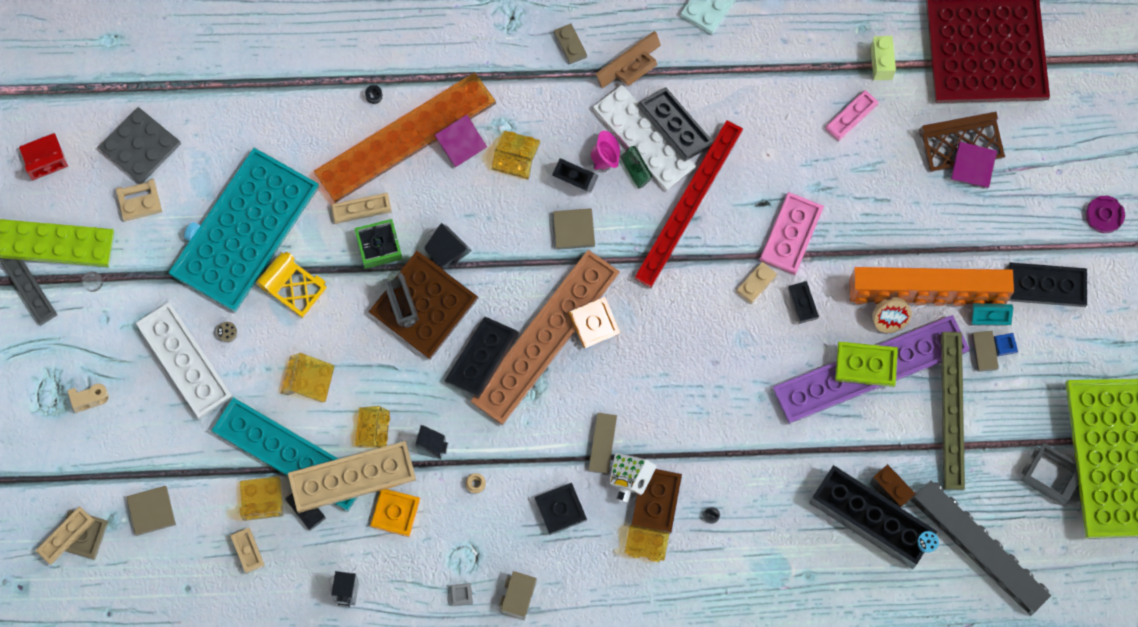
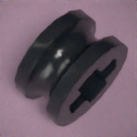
(376, 99)

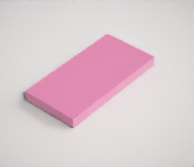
(791, 233)

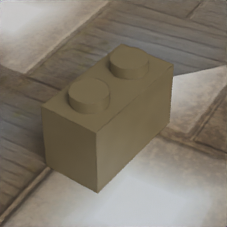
(518, 595)

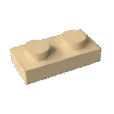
(757, 282)
(247, 550)

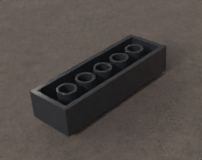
(871, 516)

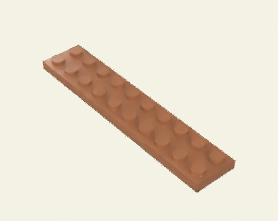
(544, 337)

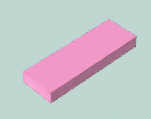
(852, 115)

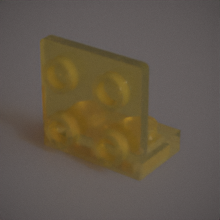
(515, 154)
(307, 377)
(261, 498)

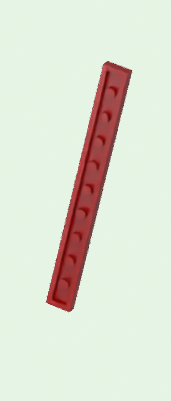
(688, 204)

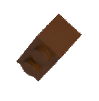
(892, 486)

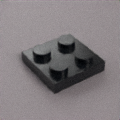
(560, 508)

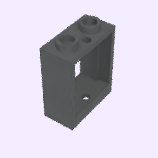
(1058, 458)

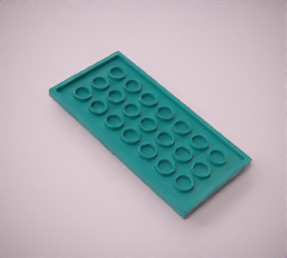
(244, 229)

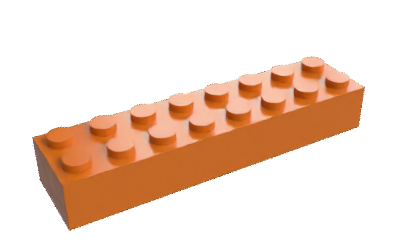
(931, 285)

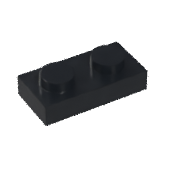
(803, 302)
(310, 518)

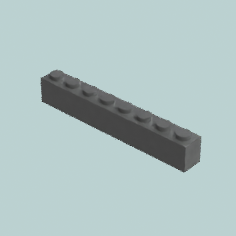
(981, 548)

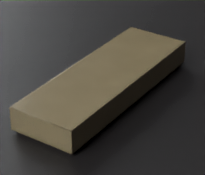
(602, 443)

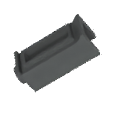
(394, 284)

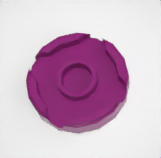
(1105, 214)

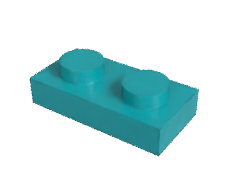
(992, 314)

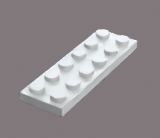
(633, 128)
(184, 360)

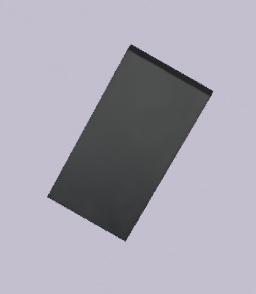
(675, 124)
(1049, 284)
(481, 357)

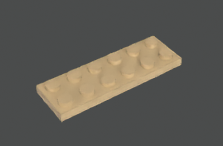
(351, 477)

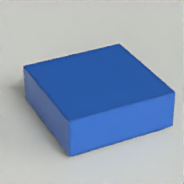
(1005, 344)

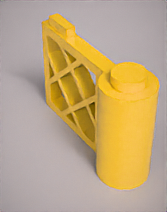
(277, 276)

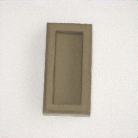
(985, 351)

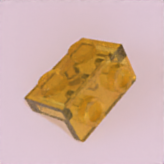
(372, 427)
(647, 543)

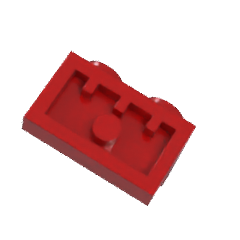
(43, 156)

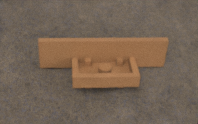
(632, 63)

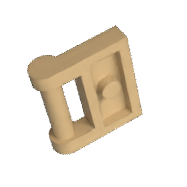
(142, 205)

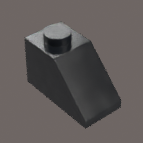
(431, 443)

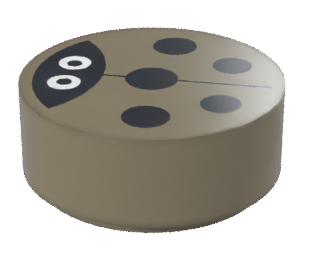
(227, 332)

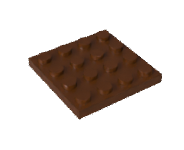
(438, 302)

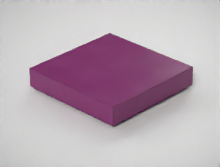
(460, 141)
(973, 165)

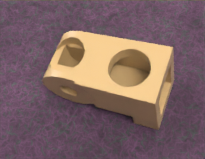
(89, 398)

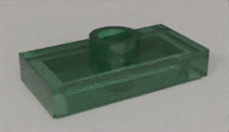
(636, 166)

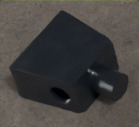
(446, 247)

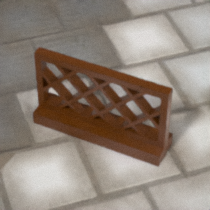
(955, 126)

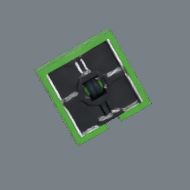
(378, 243)

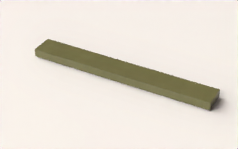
(952, 411)

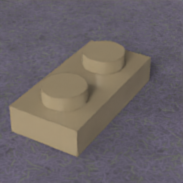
(570, 43)

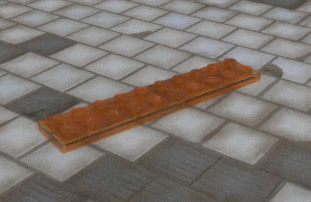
(403, 137)

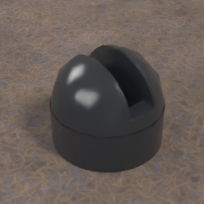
(710, 518)

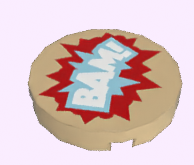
(891, 315)

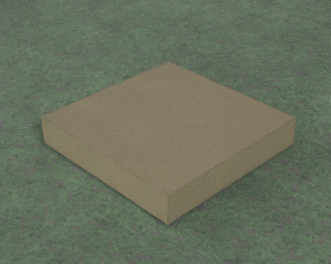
(574, 229)
(151, 510)
(89, 542)

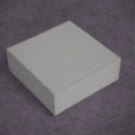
(461, 594)

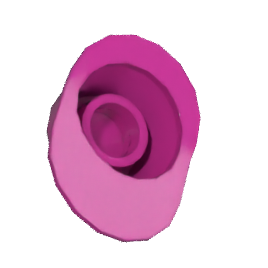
(605, 152)

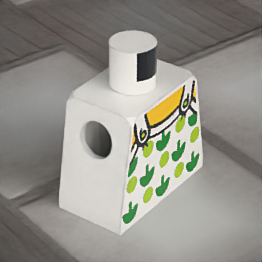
(630, 475)

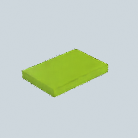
(866, 364)

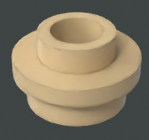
(475, 477)

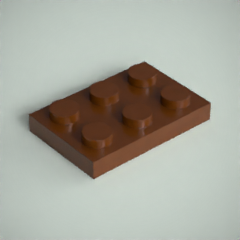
(658, 503)

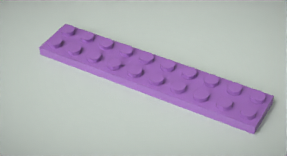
(820, 391)

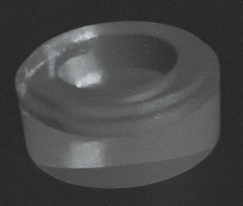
(92, 281)

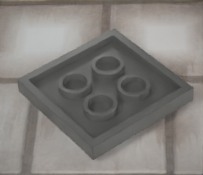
(139, 145)

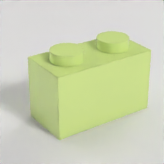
(883, 58)

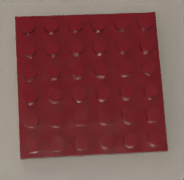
(987, 51)

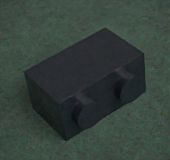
(575, 175)
(345, 589)

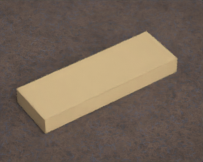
(361, 208)
(65, 535)

